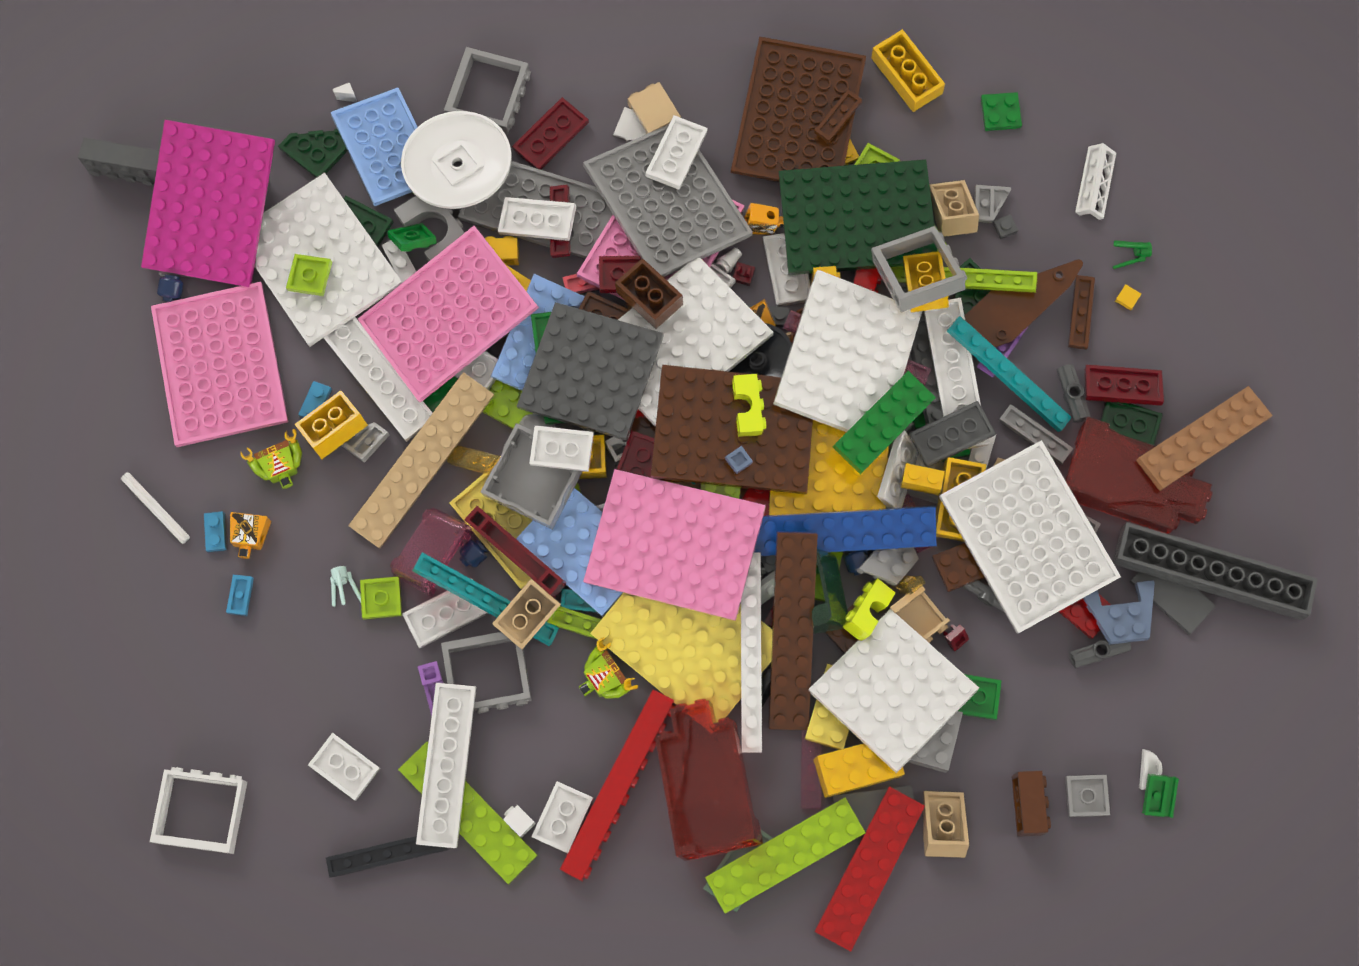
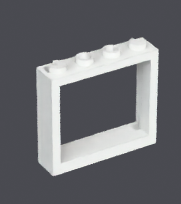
(163, 804)

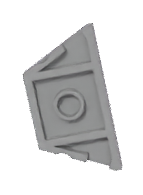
(889, 564)

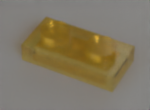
(910, 584)

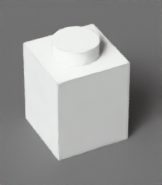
(518, 820)

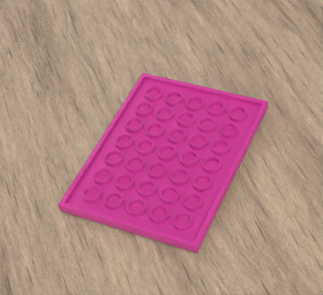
(208, 203)

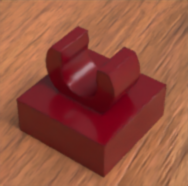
(743, 273)
(956, 637)

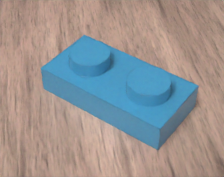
(316, 396)
(215, 531)
(239, 595)

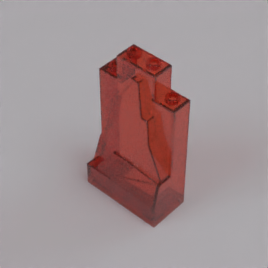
(1112, 481)
(706, 784)

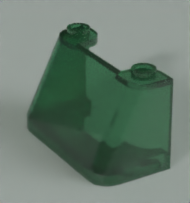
(832, 613)

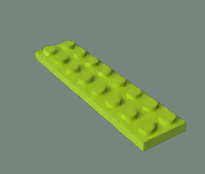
(480, 825)
(784, 855)

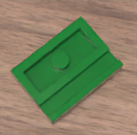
(1160, 795)

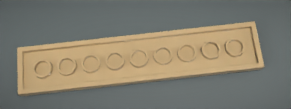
(421, 460)

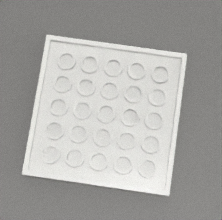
(893, 690)

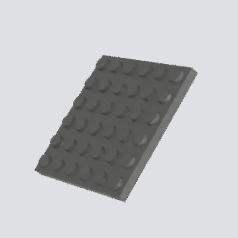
(590, 371)

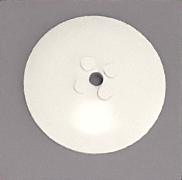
(452, 138)

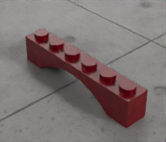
(515, 551)

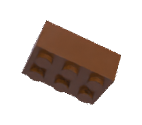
(649, 293)
(1030, 803)

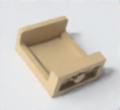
(652, 107)
(921, 614)

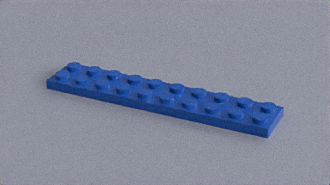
(854, 529)

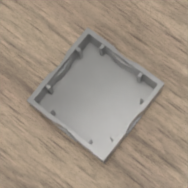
(525, 488)

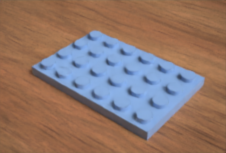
(375, 138)
(519, 348)
(569, 548)

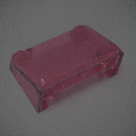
(437, 537)

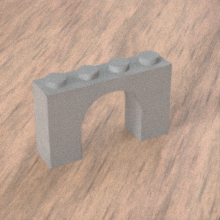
(417, 210)

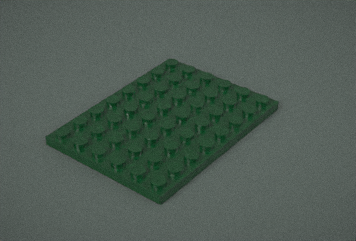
(846, 210)

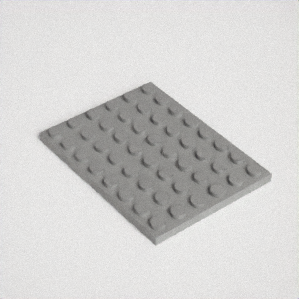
(660, 221)

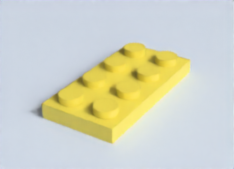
(825, 727)

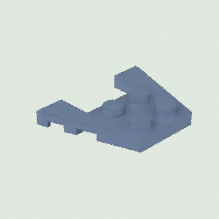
(1124, 621)

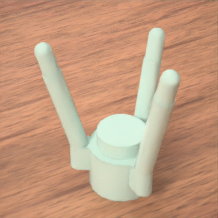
(339, 578)

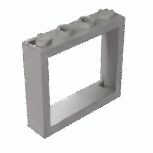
(462, 75)
(929, 292)
(482, 641)

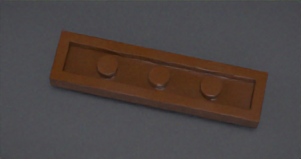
(1081, 312)

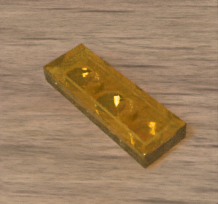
(473, 459)

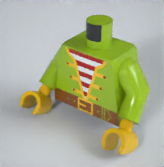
(277, 461)
(604, 674)

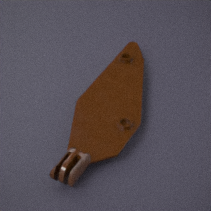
(1007, 314)

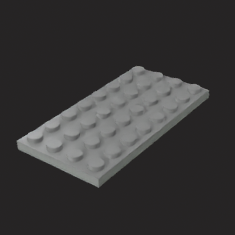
(532, 183)

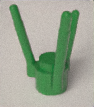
(1140, 249)

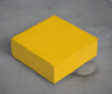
(1128, 297)

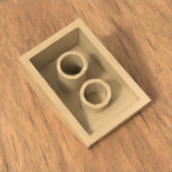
(954, 208)
(526, 614)
(945, 824)

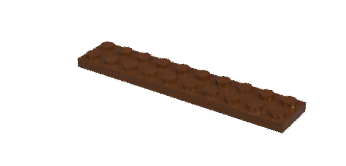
(792, 630)

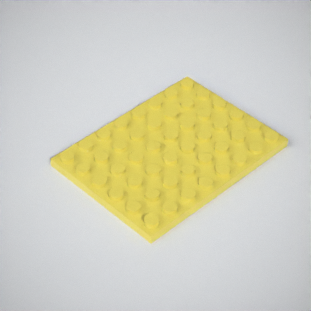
(681, 649)

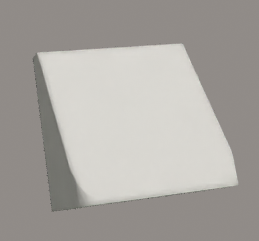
(344, 93)

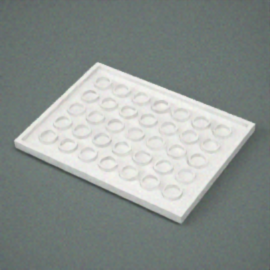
(322, 225)
(705, 333)
(845, 352)
(1029, 536)

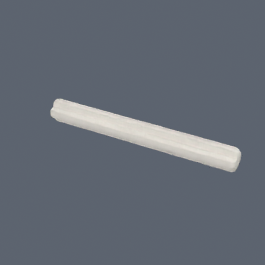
(155, 508)

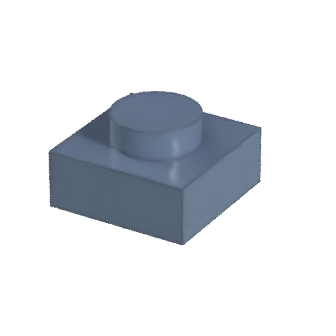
(738, 459)

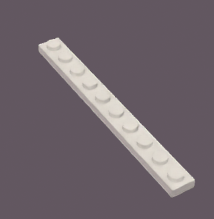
(751, 660)

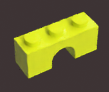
(748, 388)
(859, 620)

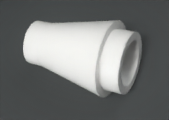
(729, 260)

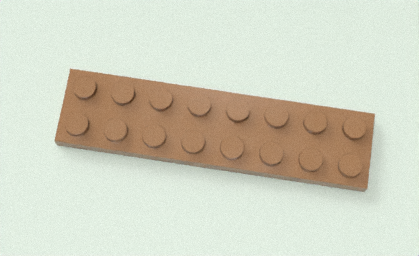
(1204, 438)

